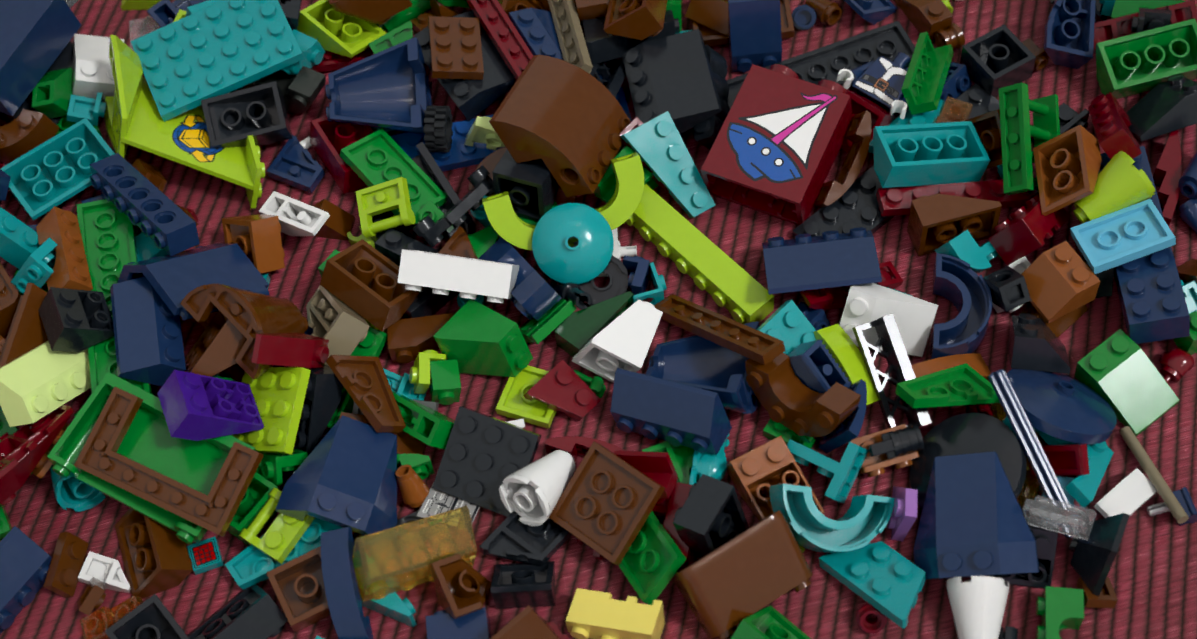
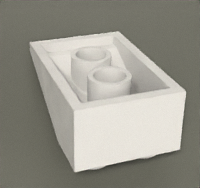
(92, 66)
(874, 301)

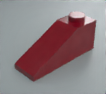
(290, 350)

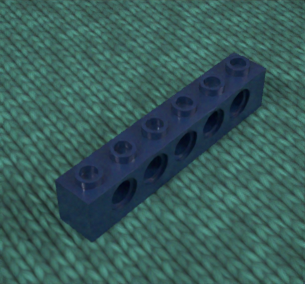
(144, 204)

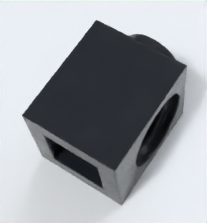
(1007, 288)

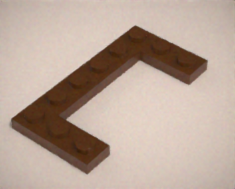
(208, 511)

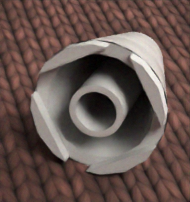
(537, 487)
(978, 606)

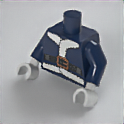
(880, 82)

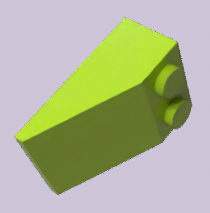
(336, 30)

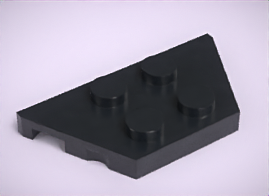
(525, 542)

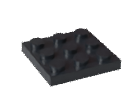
(482, 456)

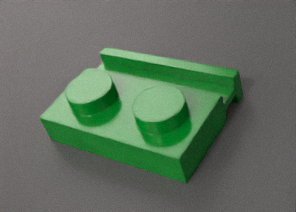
(536, 331)

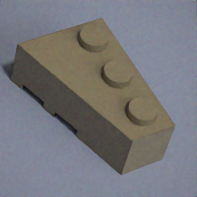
(335, 322)

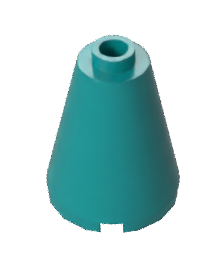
(74, 493)

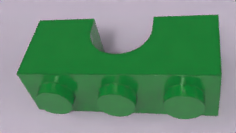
(1059, 610)

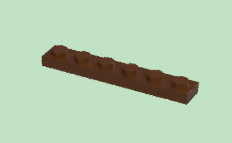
(720, 329)

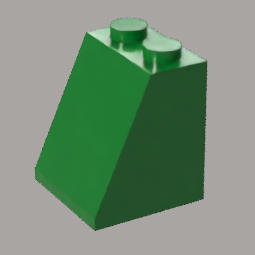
(483, 342)

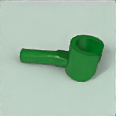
(596, 383)

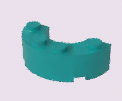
(816, 532)

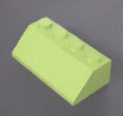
(41, 383)

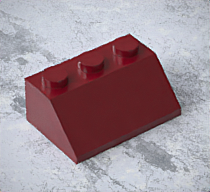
(328, 140)

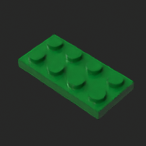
(381, 159)

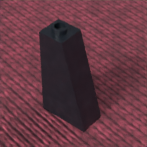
(607, 46)

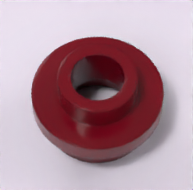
(867, 625)

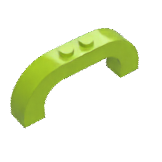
(616, 211)

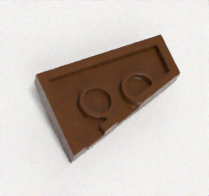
(369, 389)

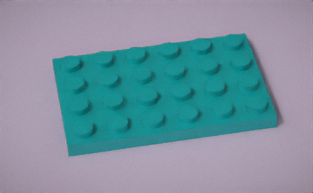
(215, 52)

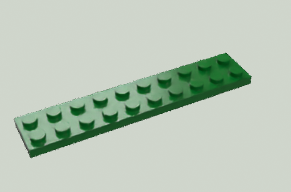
(108, 246)

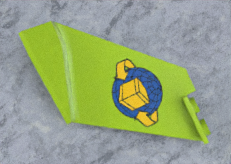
(136, 121)

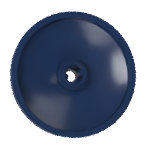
(1063, 406)

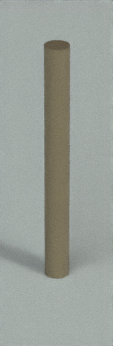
(1154, 475)

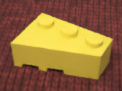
(601, 617)

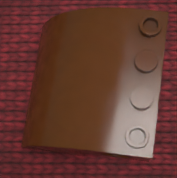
(565, 120)

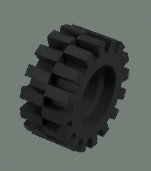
(438, 128)

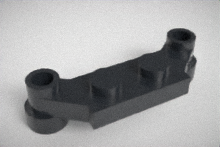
(432, 230)

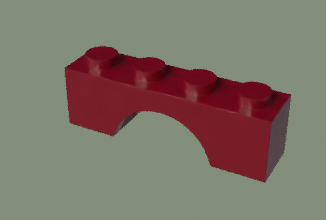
(1112, 126)

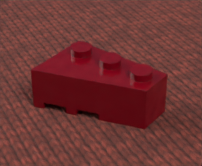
(1025, 230)

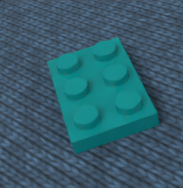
(789, 326)

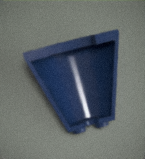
(382, 90)
(708, 367)

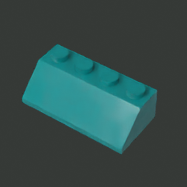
(928, 154)

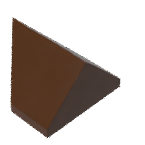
(459, 586)

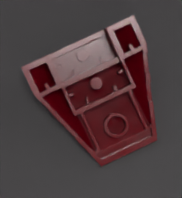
(25, 449)

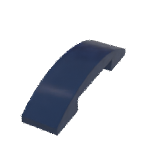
(342, 585)

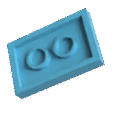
(1122, 236)

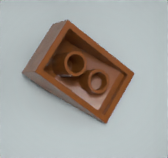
(1066, 168)

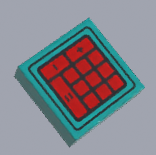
(205, 555)

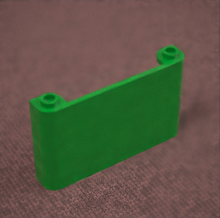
(150, 445)

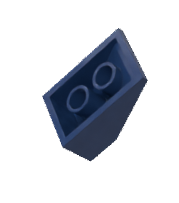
(754, 33)

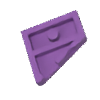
(903, 513)

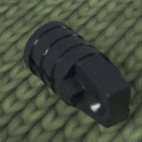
(898, 442)

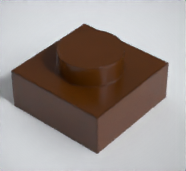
(92, 596)
(1106, 599)

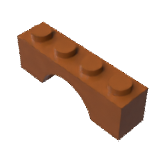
(71, 264)

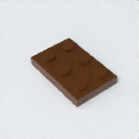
(455, 48)

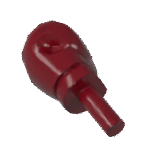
(1175, 364)

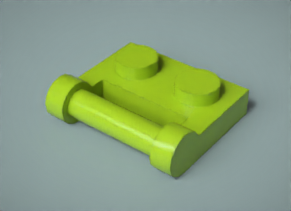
(381, 199)
(282, 533)

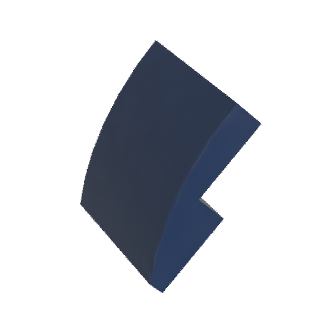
(851, 426)

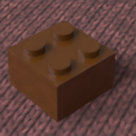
(301, 589)

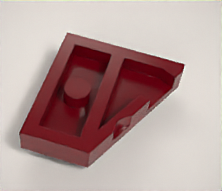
(564, 392)

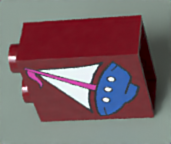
(778, 143)

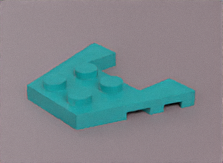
(1084, 486)

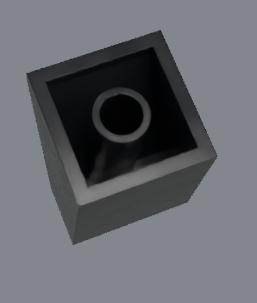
(528, 185)

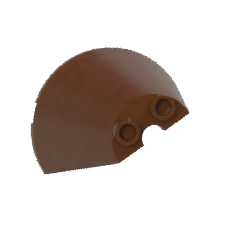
(249, 313)

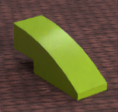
(847, 357)

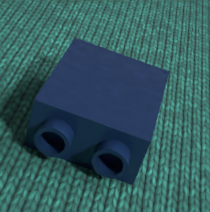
(30, 42)

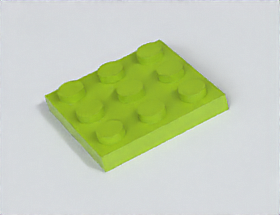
(280, 402)

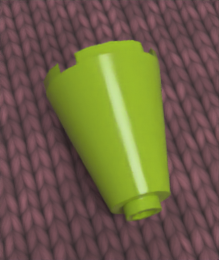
(1116, 188)

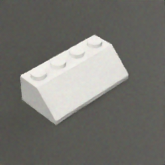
(457, 274)

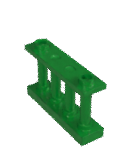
(1017, 134)

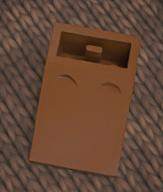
(762, 468)

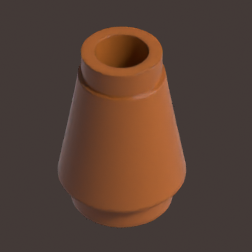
(411, 486)

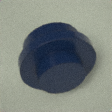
(803, 17)

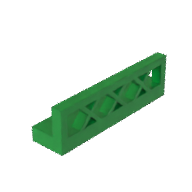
(926, 75)

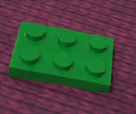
(651, 560)

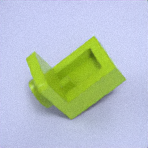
(421, 371)

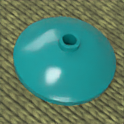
(569, 263)

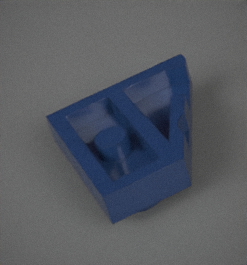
(296, 167)

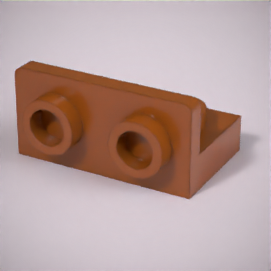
(875, 465)

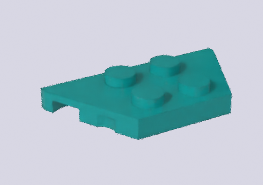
(879, 578)

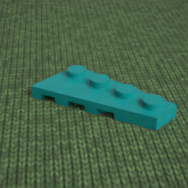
(671, 163)
(252, 564)

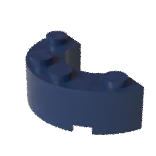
(531, 292)
(973, 301)

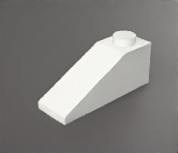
(294, 216)

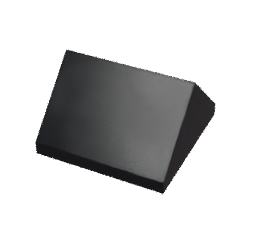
(523, 585)
(147, 621)

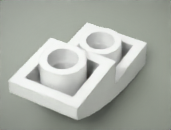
(1127, 495)

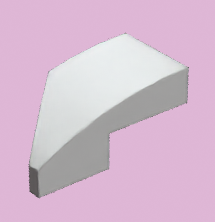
(105, 570)

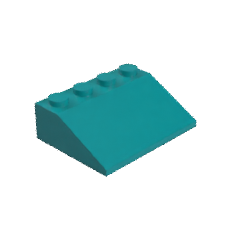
(56, 168)

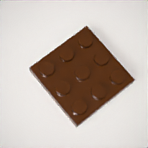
(606, 503)

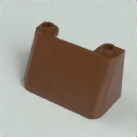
(744, 575)

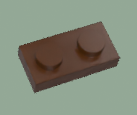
(66, 564)

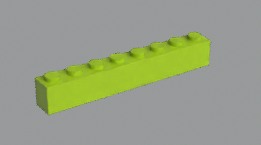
(701, 259)

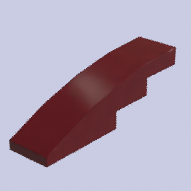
(1168, 175)

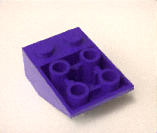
(207, 406)

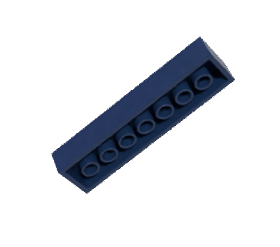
(1151, 286)

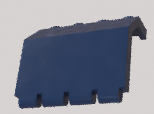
(181, 273)

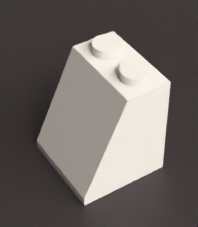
(622, 342)

